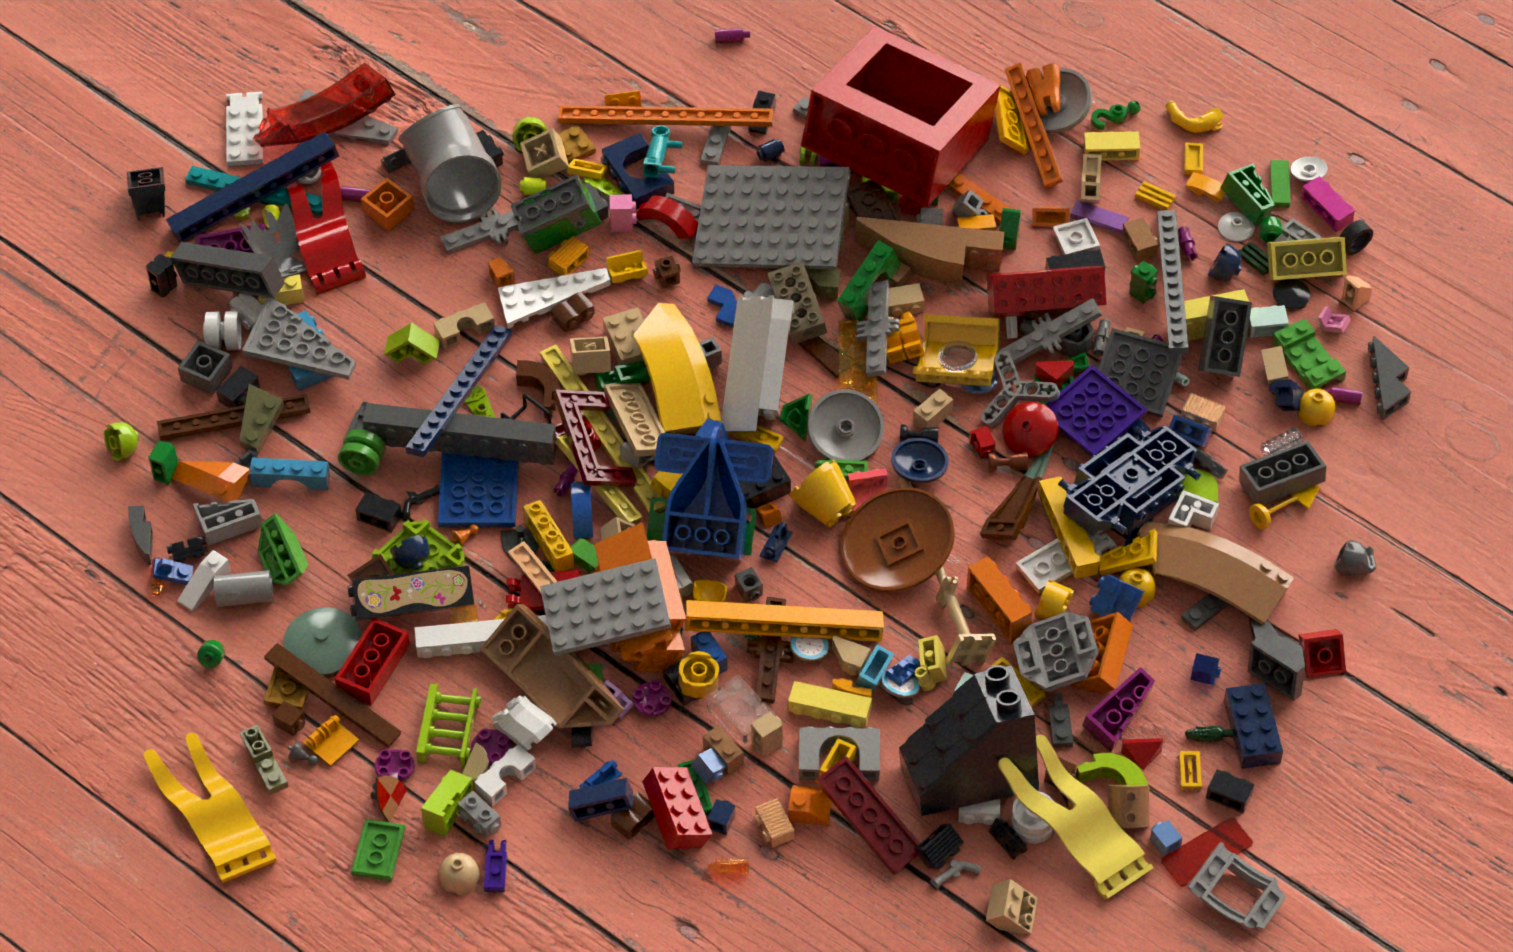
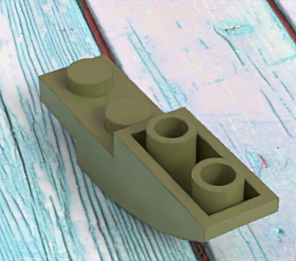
(263, 760)

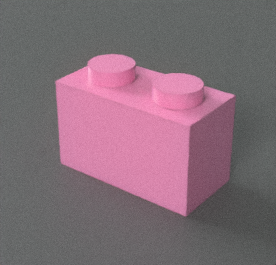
(622, 213)

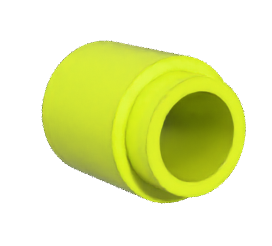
(532, 185)

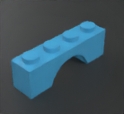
(312, 474)

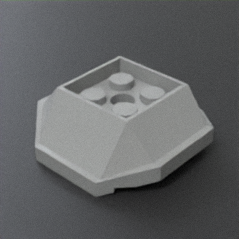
(1040, 647)

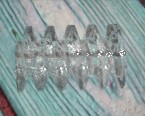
(1282, 441)

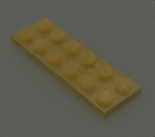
(853, 362)

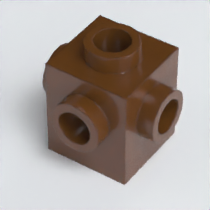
(667, 271)

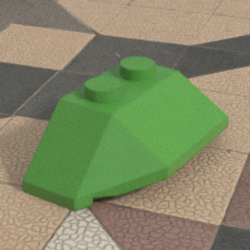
(280, 551)

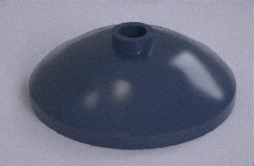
(919, 460)

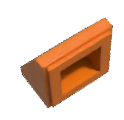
(769, 514)

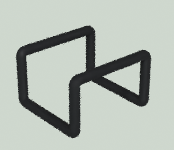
(525, 397)

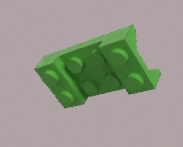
(1307, 355)

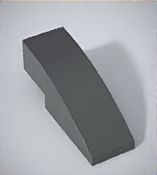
(141, 532)

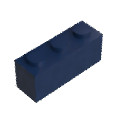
(600, 799)

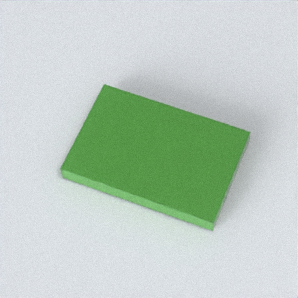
(378, 850)

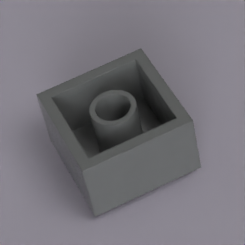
(205, 367)

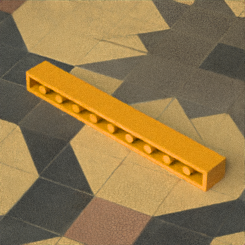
(783, 620)

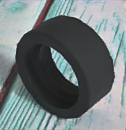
(1356, 236)

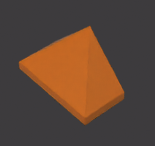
(1049, 216)

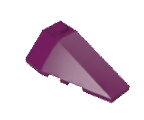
(227, 239)

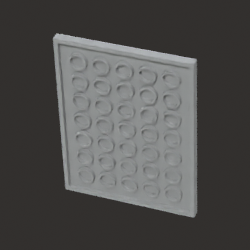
(771, 216)

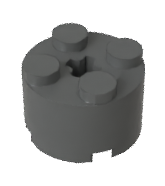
(1077, 341)

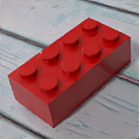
(372, 661)
(677, 807)

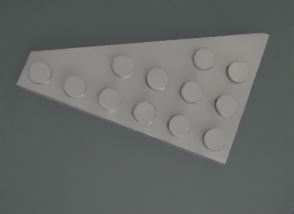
(285, 339)

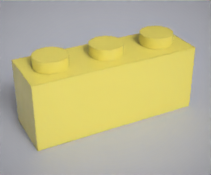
(1113, 145)

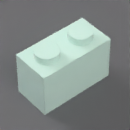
(1267, 320)

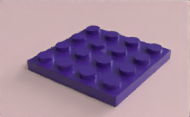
(1095, 411)

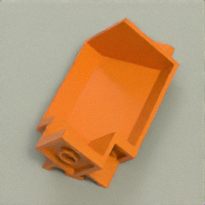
(657, 649)

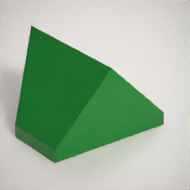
(796, 415)

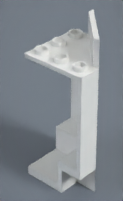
(756, 361)

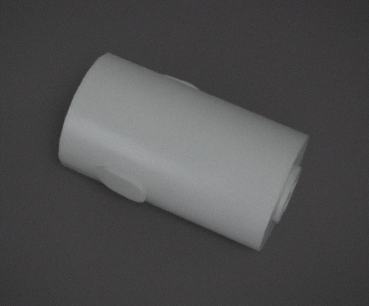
(243, 588)

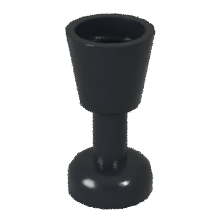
(927, 433)

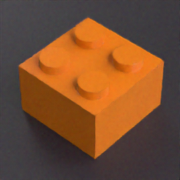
(387, 204)

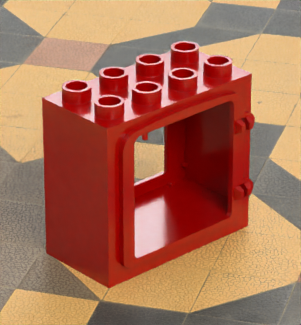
(900, 115)

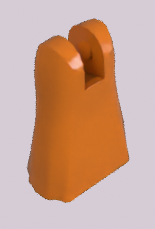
(1045, 87)

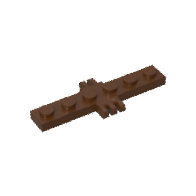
(769, 651)

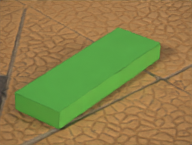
(1280, 183)

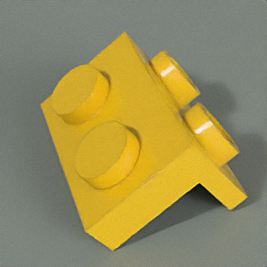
(626, 266)

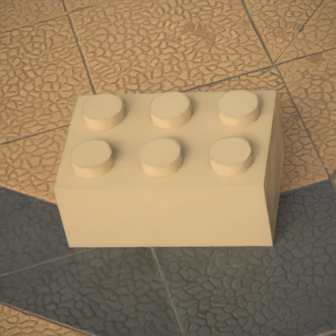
(619, 331)

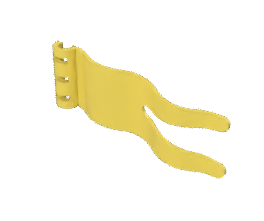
(1086, 829)

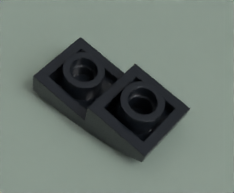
(582, 736)

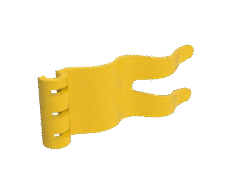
(219, 822)

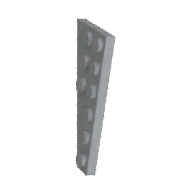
(365, 128)

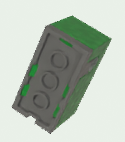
(556, 214)

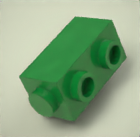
(1143, 281)

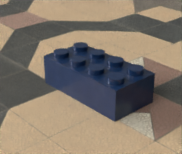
(1253, 725)

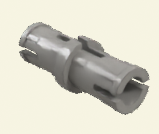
(1101, 337)

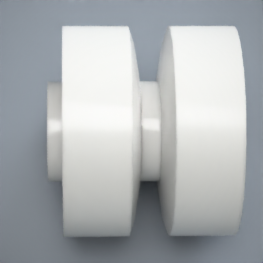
(230, 330)

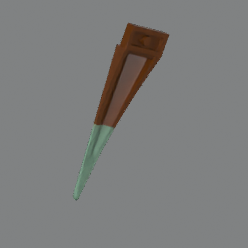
(1014, 510)

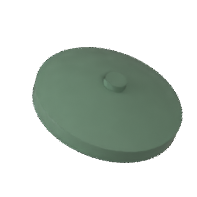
(323, 639)

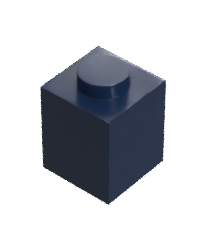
(721, 816)

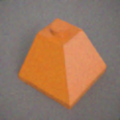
(809, 806)

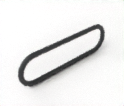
(909, 377)

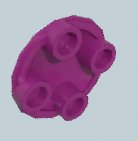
(651, 699)
(494, 743)
(394, 763)

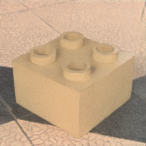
(544, 154)
(590, 355)

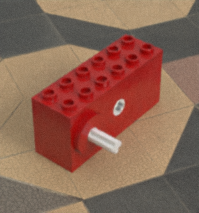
(1024, 291)

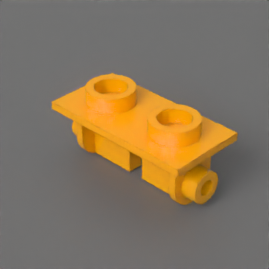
(630, 98)

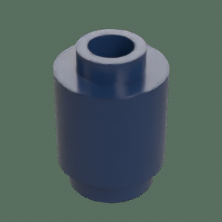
(770, 150)

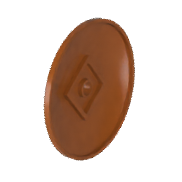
(892, 517)

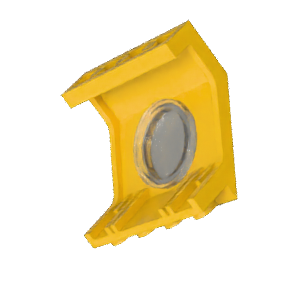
(958, 350)

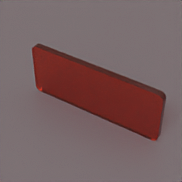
(1188, 859)

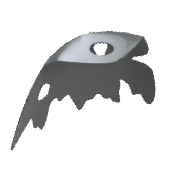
(265, 244)

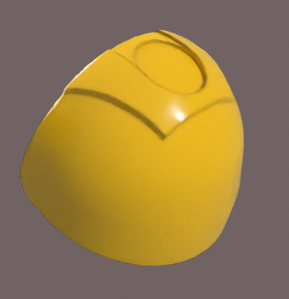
(709, 591)

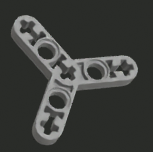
(1022, 389)

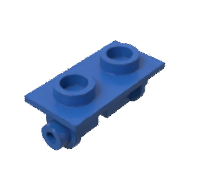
(606, 773)

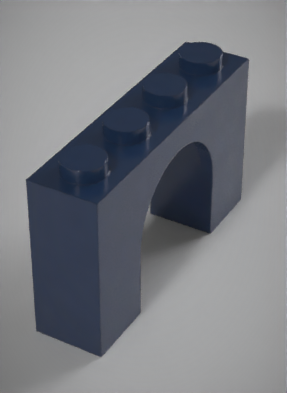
(620, 156)

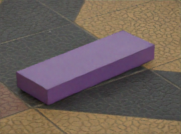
(1099, 216)

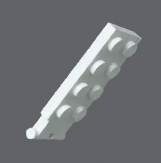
(242, 124)
(1051, 563)

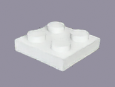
(1076, 237)

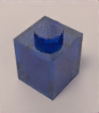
(1205, 669)

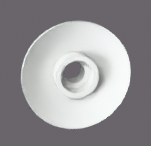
(1309, 168)
(1236, 232)

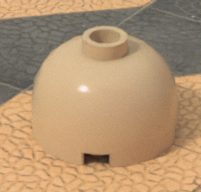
(459, 874)

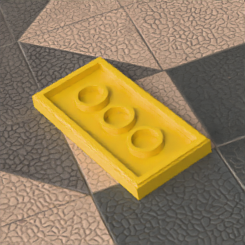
(1009, 122)

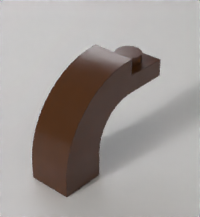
(540, 377)

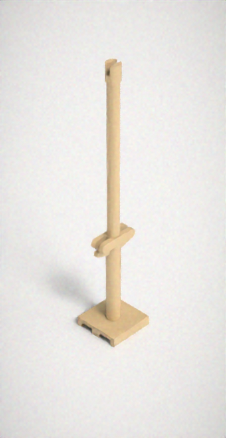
(967, 646)

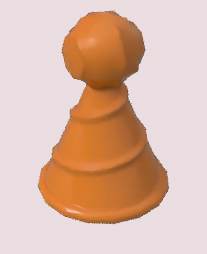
(462, 535)

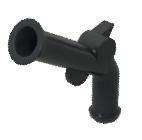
(418, 499)

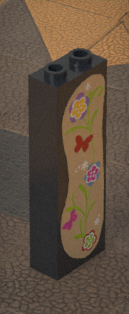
(410, 593)

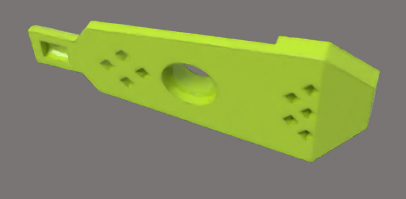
(603, 186)
(479, 398)

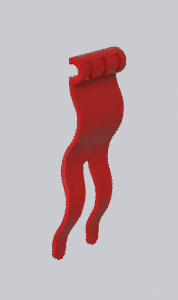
(327, 240)

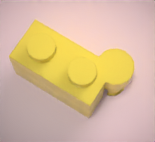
(290, 292)
(932, 663)

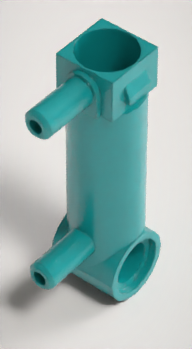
(656, 152)

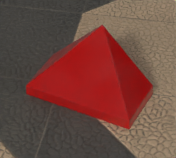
(1142, 751)

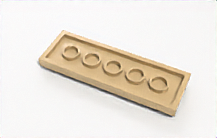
(635, 417)

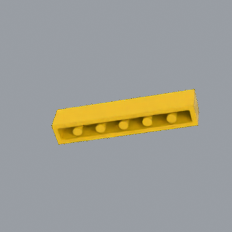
(1072, 538)

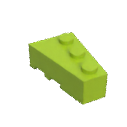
(442, 806)

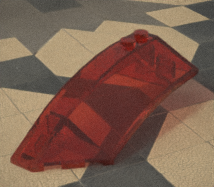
(326, 111)

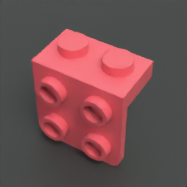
(867, 484)

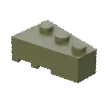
(259, 418)

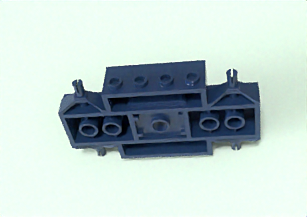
(1110, 498)

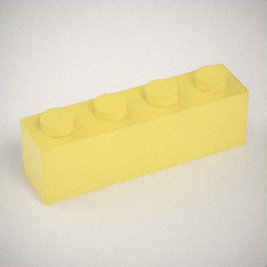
(829, 704)

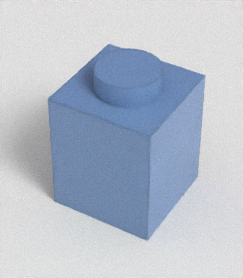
(709, 766)
(1165, 837)

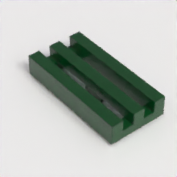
(1258, 256)

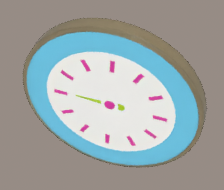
(809, 648)

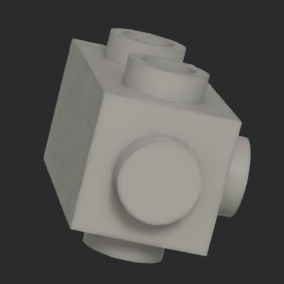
(479, 815)

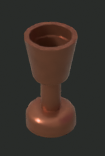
(1016, 461)

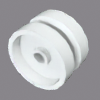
(1028, 825)

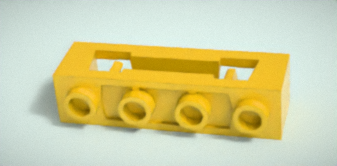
(548, 536)

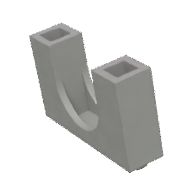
(816, 740)

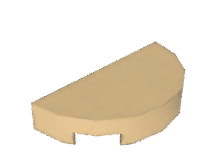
(476, 763)

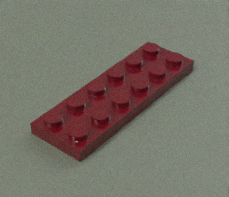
(869, 814)

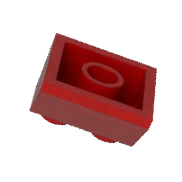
(1323, 652)

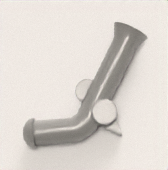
(954, 870)

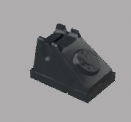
(147, 190)

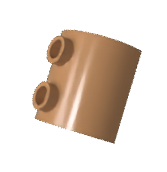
(1129, 805)

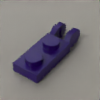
(495, 868)

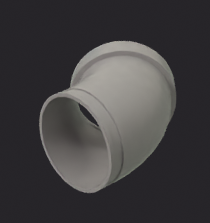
(452, 166)

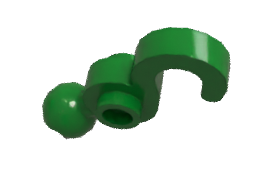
(1116, 113)

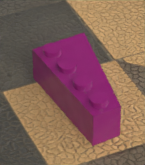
(1116, 711)

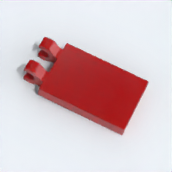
(529, 594)

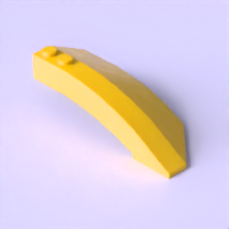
(677, 371)

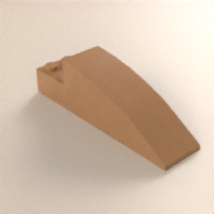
(934, 249)

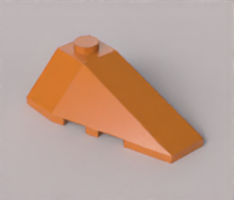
(215, 478)

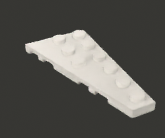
(541, 296)

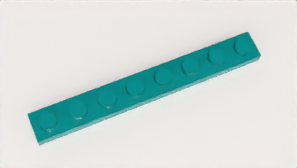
(216, 180)

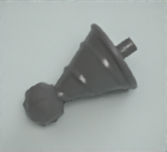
(298, 752)

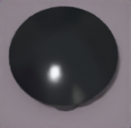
(1291, 293)

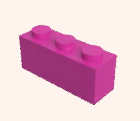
(1327, 203)

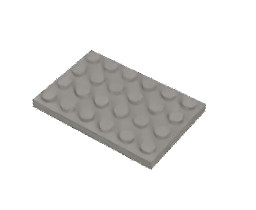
(605, 607)

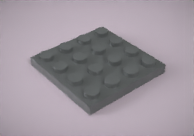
(1141, 368)

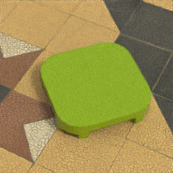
(442, 551)

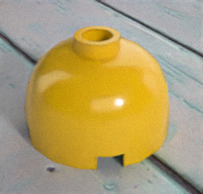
(1316, 408)
(1143, 580)

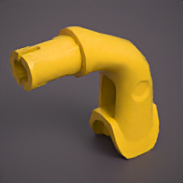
(1209, 121)

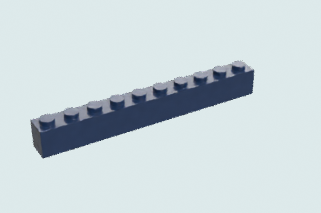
(252, 187)

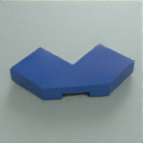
(725, 299)

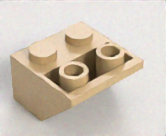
(1011, 907)

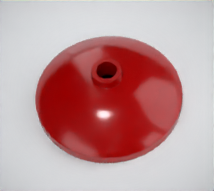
(1038, 436)

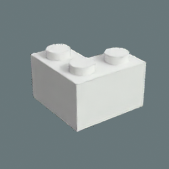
(1194, 511)

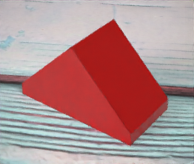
(1054, 371)

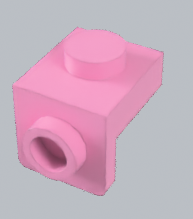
(1333, 322)

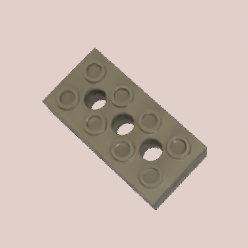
(794, 285)

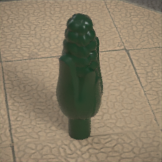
(1208, 733)

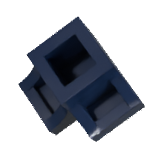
(1287, 394)

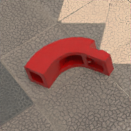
(671, 214)

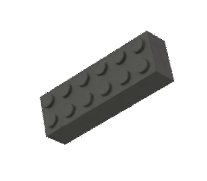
(227, 270)

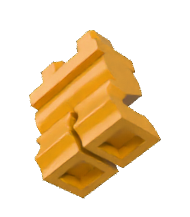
(907, 334)

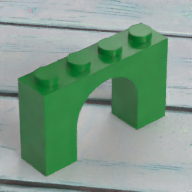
(880, 261)

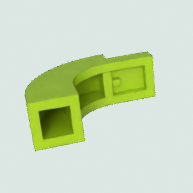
(1113, 767)

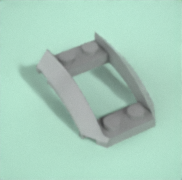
(1214, 868)

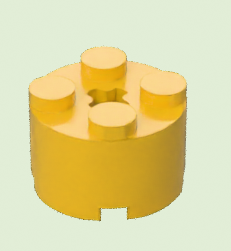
(1054, 600)
(698, 674)

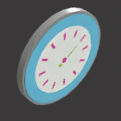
(907, 690)

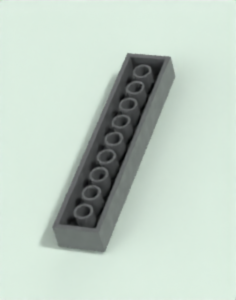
(467, 434)

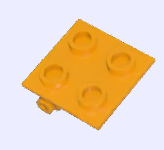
(331, 740)

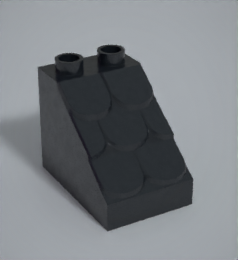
(958, 748)

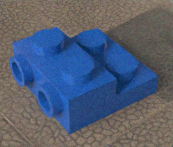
(1116, 597)

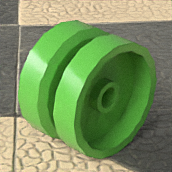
(361, 452)

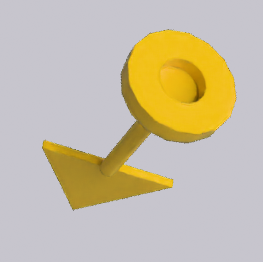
(1261, 516)

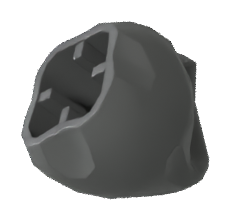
(1355, 559)

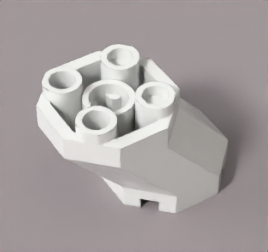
(523, 722)

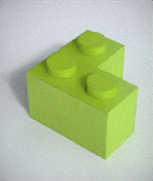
(413, 343)

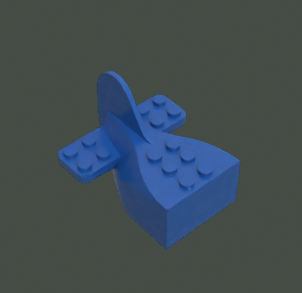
(707, 503)

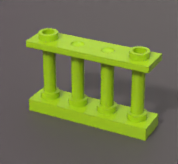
(433, 714)

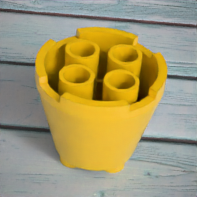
(825, 494)

